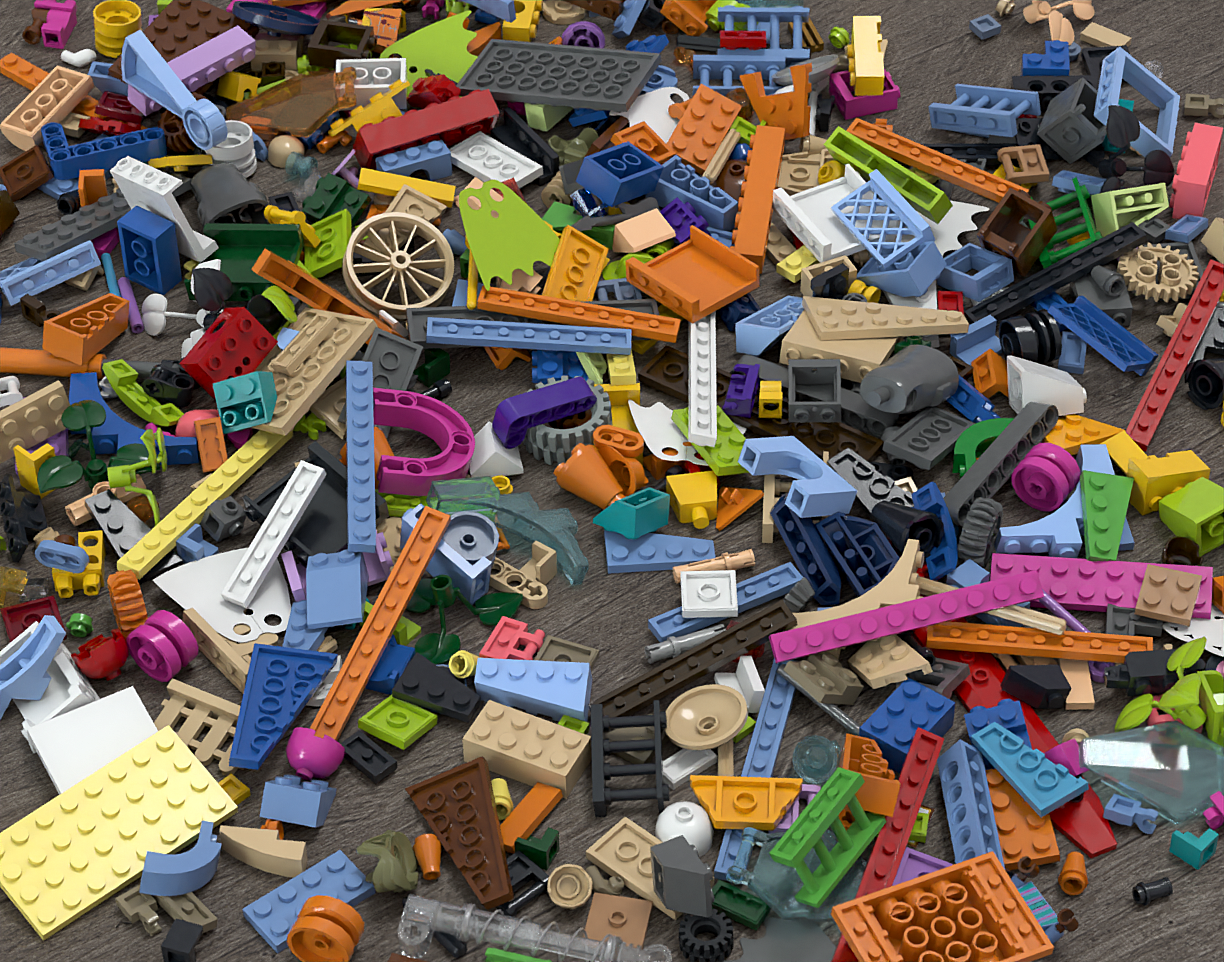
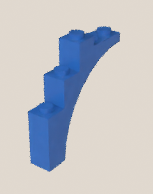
(118, 433)

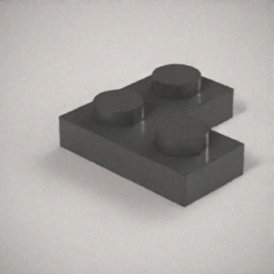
(1125, 622)

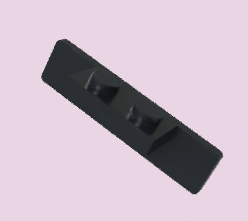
(21, 516)

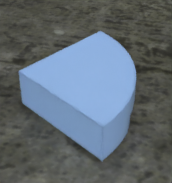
(285, 337)

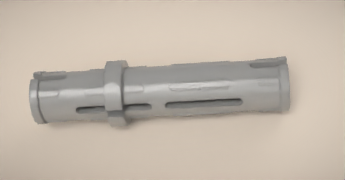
(675, 646)

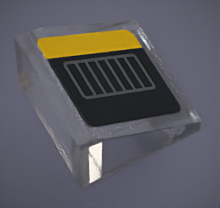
(34, 589)

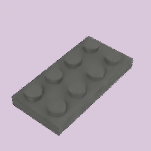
(392, 364)
(927, 437)

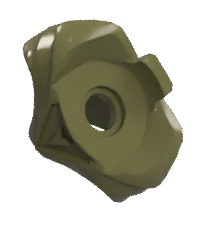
(573, 149)
(395, 864)

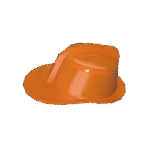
(626, 470)

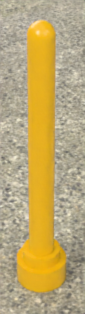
(472, 280)

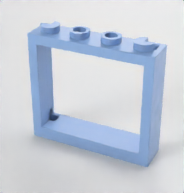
(1122, 65)

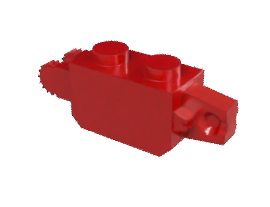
(432, 90)

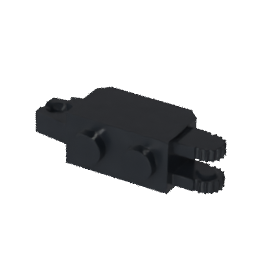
(1146, 673)

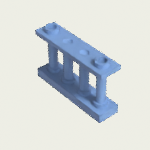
(796, 14)
(732, 66)
(984, 110)

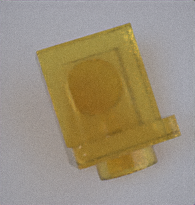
(11, 581)

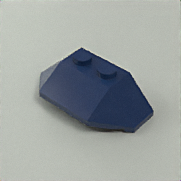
(858, 550)

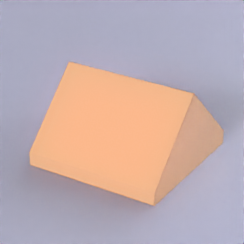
(641, 232)

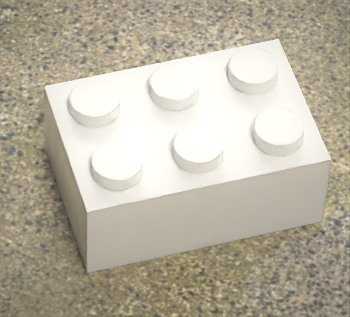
(375, 77)

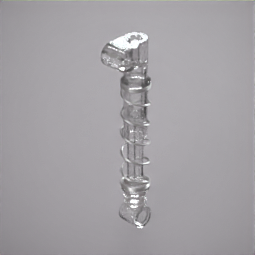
(512, 932)

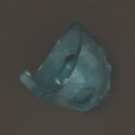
(816, 758)

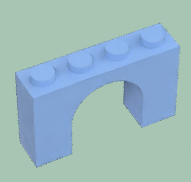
(818, 486)

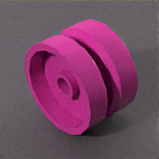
(1045, 476)
(162, 645)

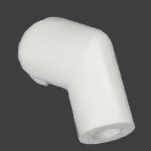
(80, 58)

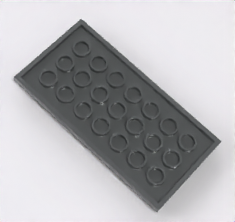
(560, 74)

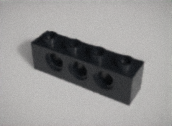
(1049, 86)

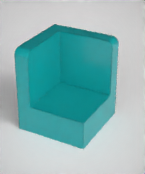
(1193, 849)

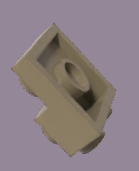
(825, 679)

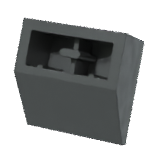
(681, 877)

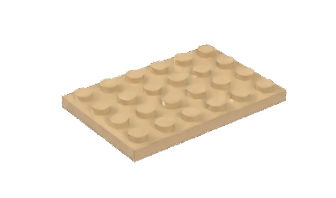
(309, 381)

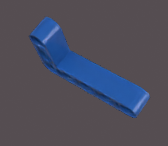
(99, 154)

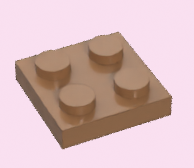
(1168, 595)

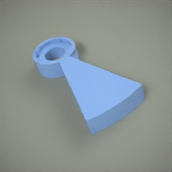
(152, 76)

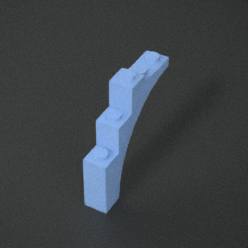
(1061, 530)
(25, 671)

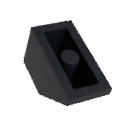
(1037, 685)

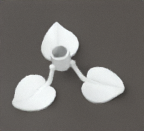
(155, 308)

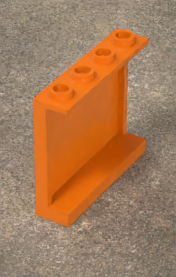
(695, 276)

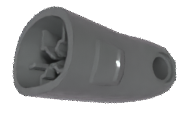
(227, 196)
(911, 381)

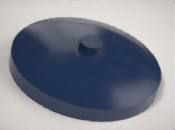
(275, 19)

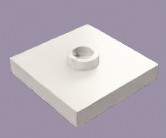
(709, 594)

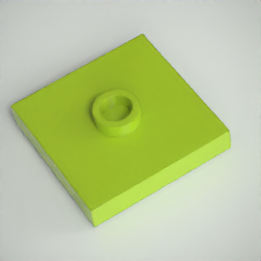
(397, 722)

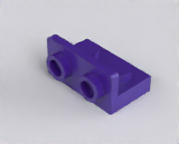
(681, 217)

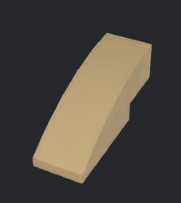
(265, 850)

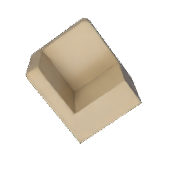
(543, 563)

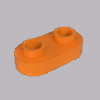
(626, 442)

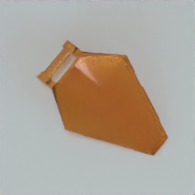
(297, 103)

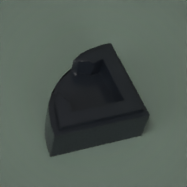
(1095, 155)

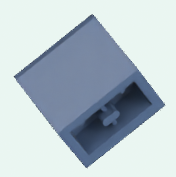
(297, 801)

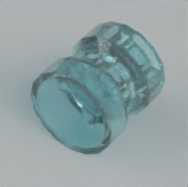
(299, 165)

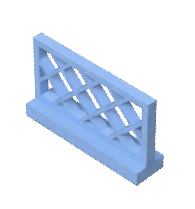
(901, 211)
(37, 275)

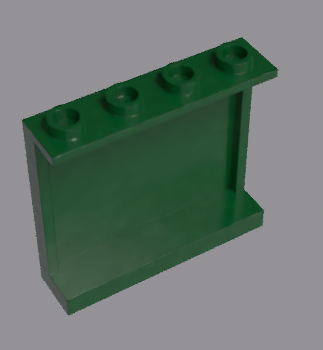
(241, 247)

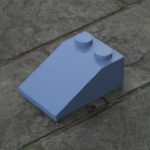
(909, 274)
(336, 589)

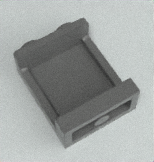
(1116, 307)

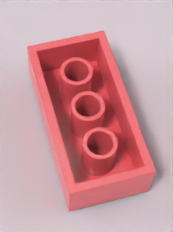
(1196, 171)

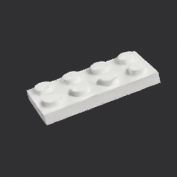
(493, 160)

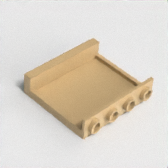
(855, 355)

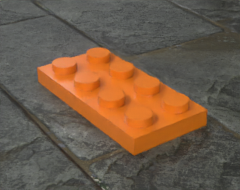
(703, 128)
(1019, 826)

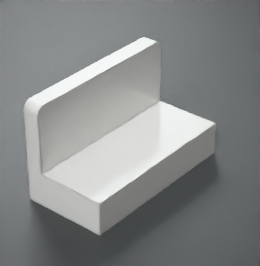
(745, 681)

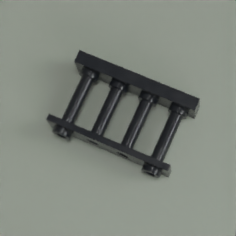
(604, 747)

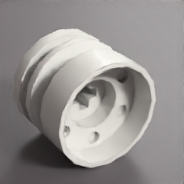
(236, 149)

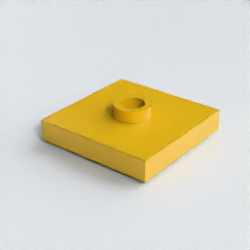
(180, 163)

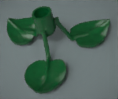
(61, 472)
(440, 592)

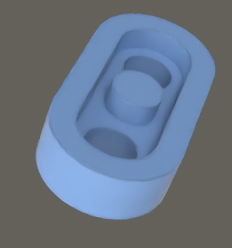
(62, 556)

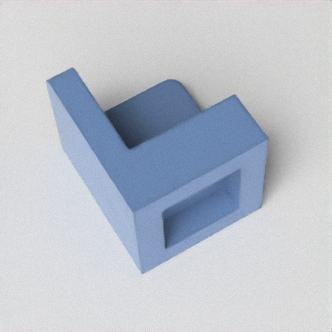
(193, 547)

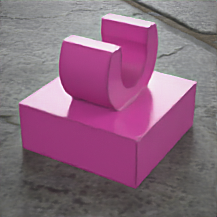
(1215, 814)

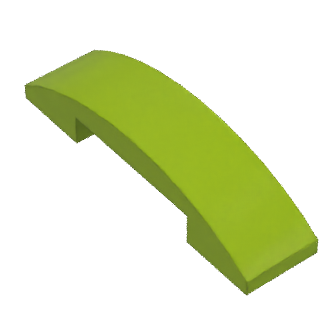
(123, 381)

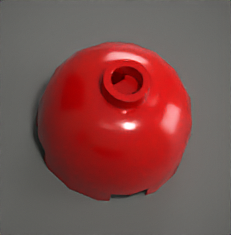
(102, 656)

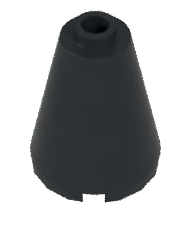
(1206, 382)
(905, 523)

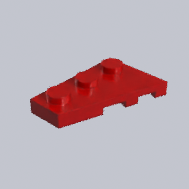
(109, 128)

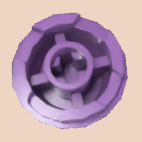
(583, 35)

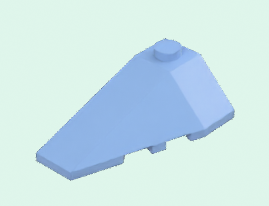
(766, 327)

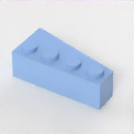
(536, 686)

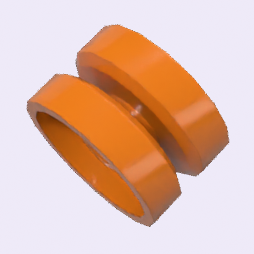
(325, 931)

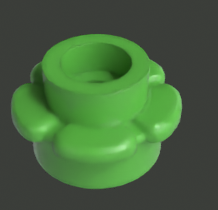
(80, 624)

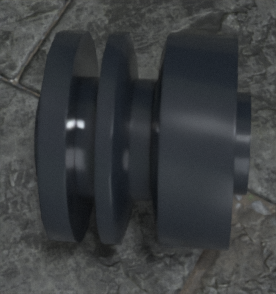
(1031, 337)

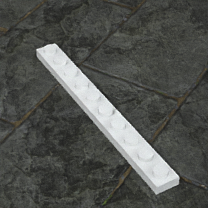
(702, 382)

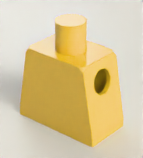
(693, 497)

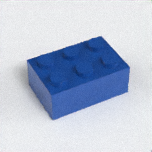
(619, 174)
(149, 250)
(900, 716)

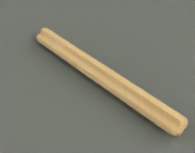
(1013, 613)

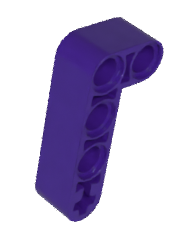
(539, 407)

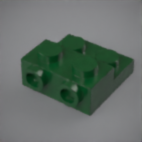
(333, 196)

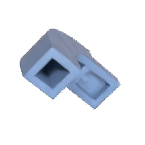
(182, 872)

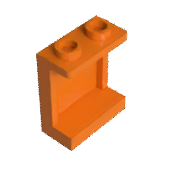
(688, 14)

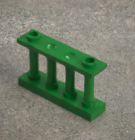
(1050, 257)

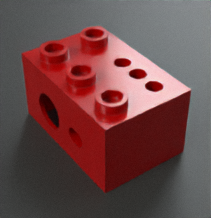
(230, 351)

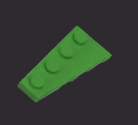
(1104, 513)

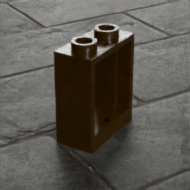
(325, 56)

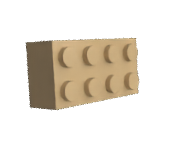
(527, 747)

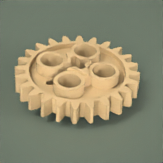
(1175, 276)

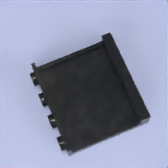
(325, 518)

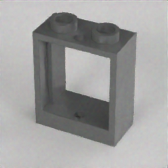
(801, 373)

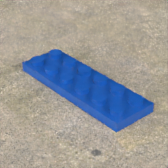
(650, 44)

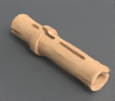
(724, 562)

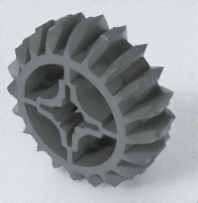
(980, 531)

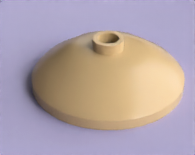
(706, 717)

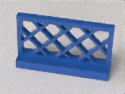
(1105, 335)

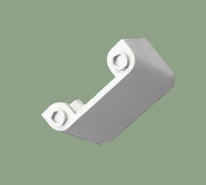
(65, 691)

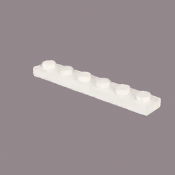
(273, 534)

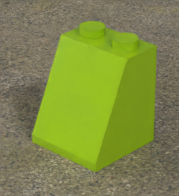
(1196, 513)

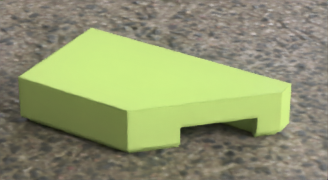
(593, 365)

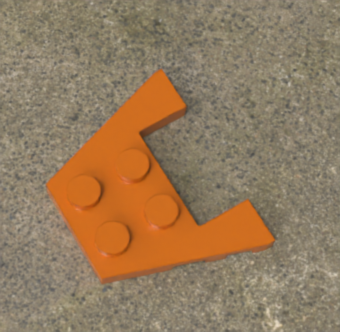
(785, 109)

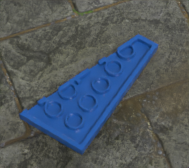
(274, 695)

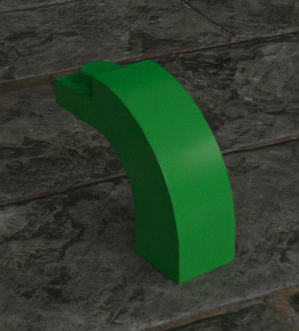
(975, 441)

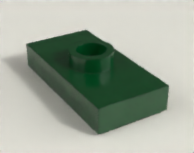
(739, 905)

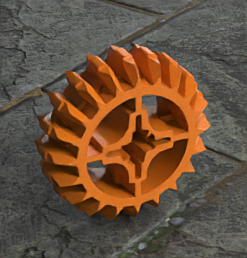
(126, 601)

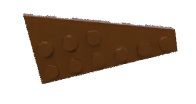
(466, 822)

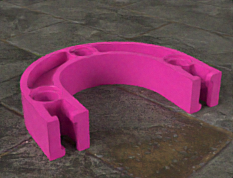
(436, 421)

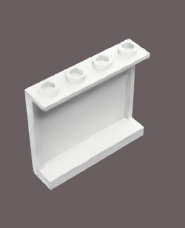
(153, 192)
(815, 224)
(90, 737)

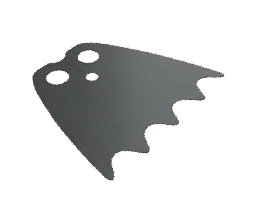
(788, 943)

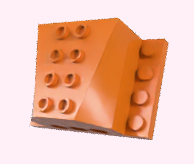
(945, 917)

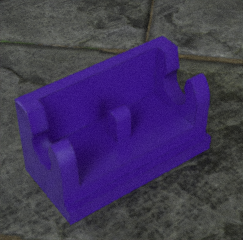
(742, 391)

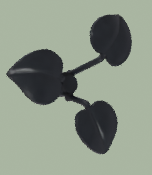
(1122, 129)
(214, 287)

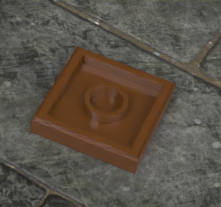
(25, 173)

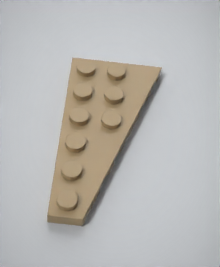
(857, 320)

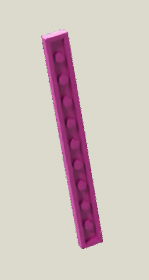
(906, 616)

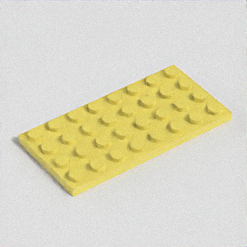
(100, 829)

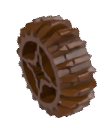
(175, 132)

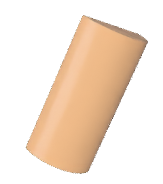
(46, 104)

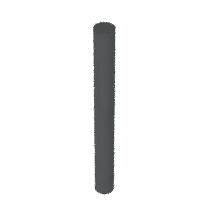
(831, 709)

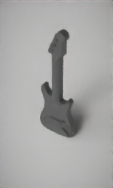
(628, 212)

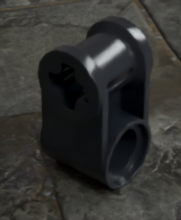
(171, 386)

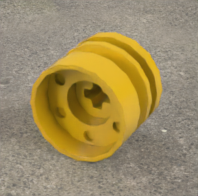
(113, 23)

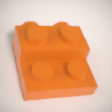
(646, 140)

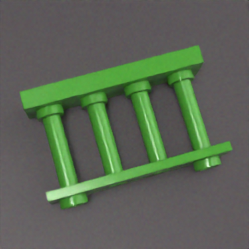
(812, 824)

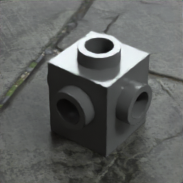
(223, 518)

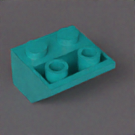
(245, 400)
(636, 513)

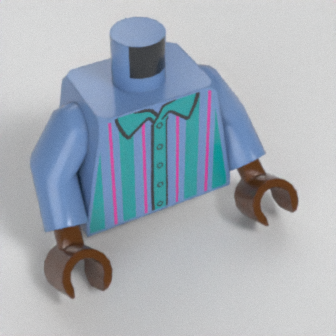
(1050, 922)

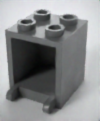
(1071, 123)

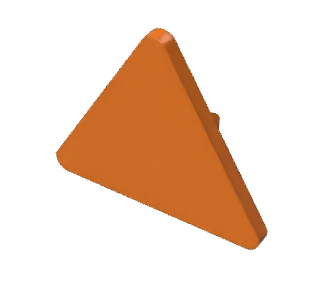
(733, 503)

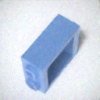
(994, 272)

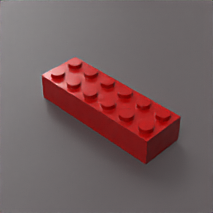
(446, 121)

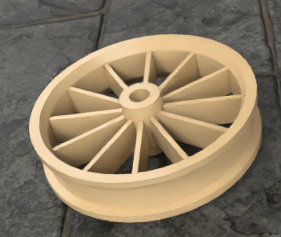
(397, 265)

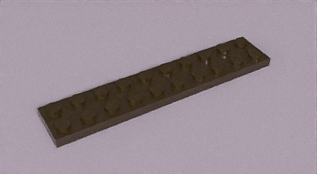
(670, 374)

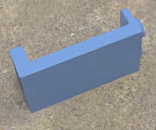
(446, 561)

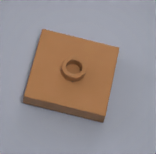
(620, 917)

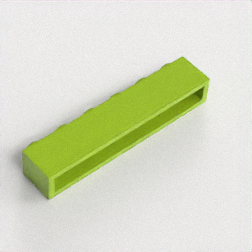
(865, 159)

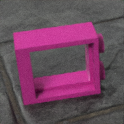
(862, 105)

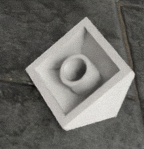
(491, 457)

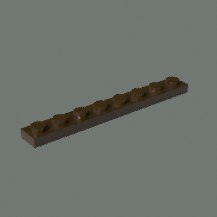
(697, 661)

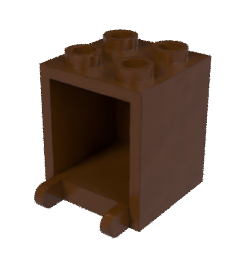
(1009, 238)

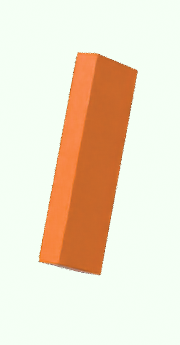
(529, 814)

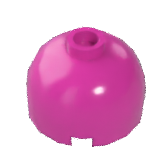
(313, 755)

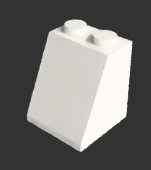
(1044, 385)

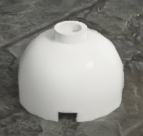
(686, 820)

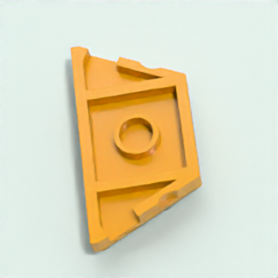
(1077, 430)
(745, 801)

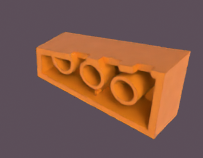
(86, 329)
(879, 789)

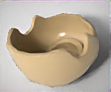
(282, 147)
(569, 886)

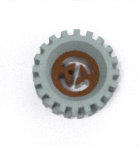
(559, 437)

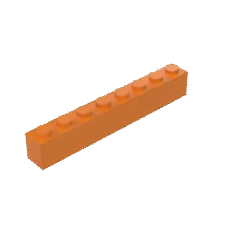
(756, 206)

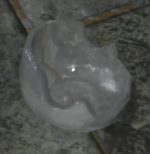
(306, 186)

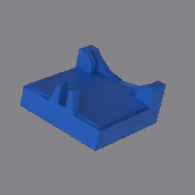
(390, 667)

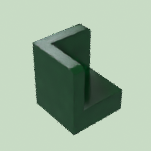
(435, 366)
(540, 850)

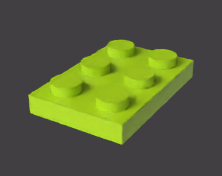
(334, 237)

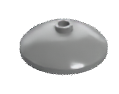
(821, 69)

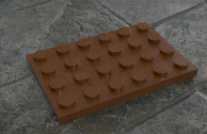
(184, 27)

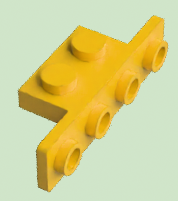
(375, 112)

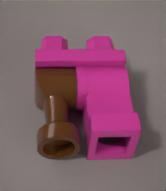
(53, 21)

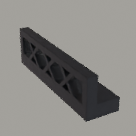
(525, 141)

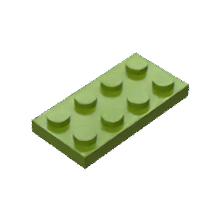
(728, 446)

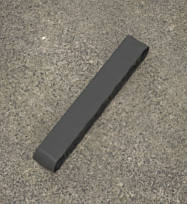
(854, 409)
(1000, 459)

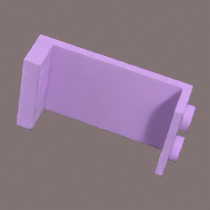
(376, 563)

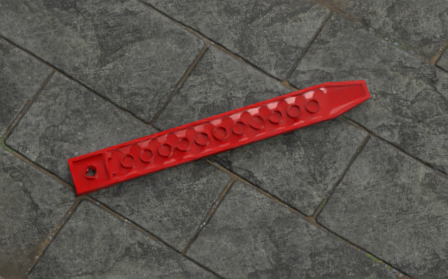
(1078, 821)

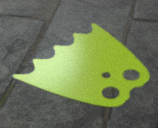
(437, 48)
(508, 241)

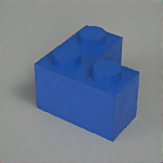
(1053, 62)

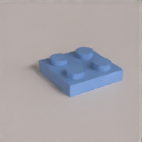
(1064, 182)

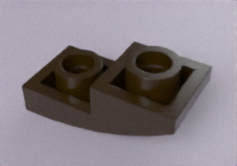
(270, 73)

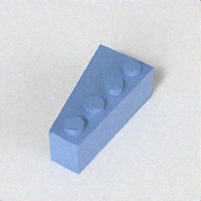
(709, 202)

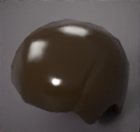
(1181, 552)

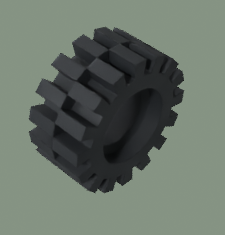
(710, 949)

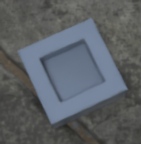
(985, 27)

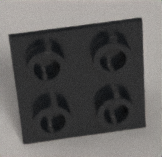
(1027, 135)

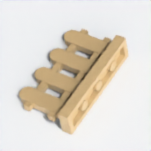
(224, 653)
(201, 710)

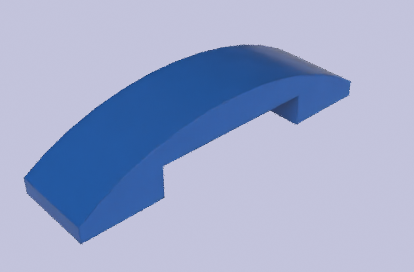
(945, 557)

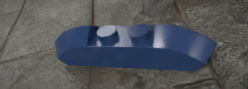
(808, 552)

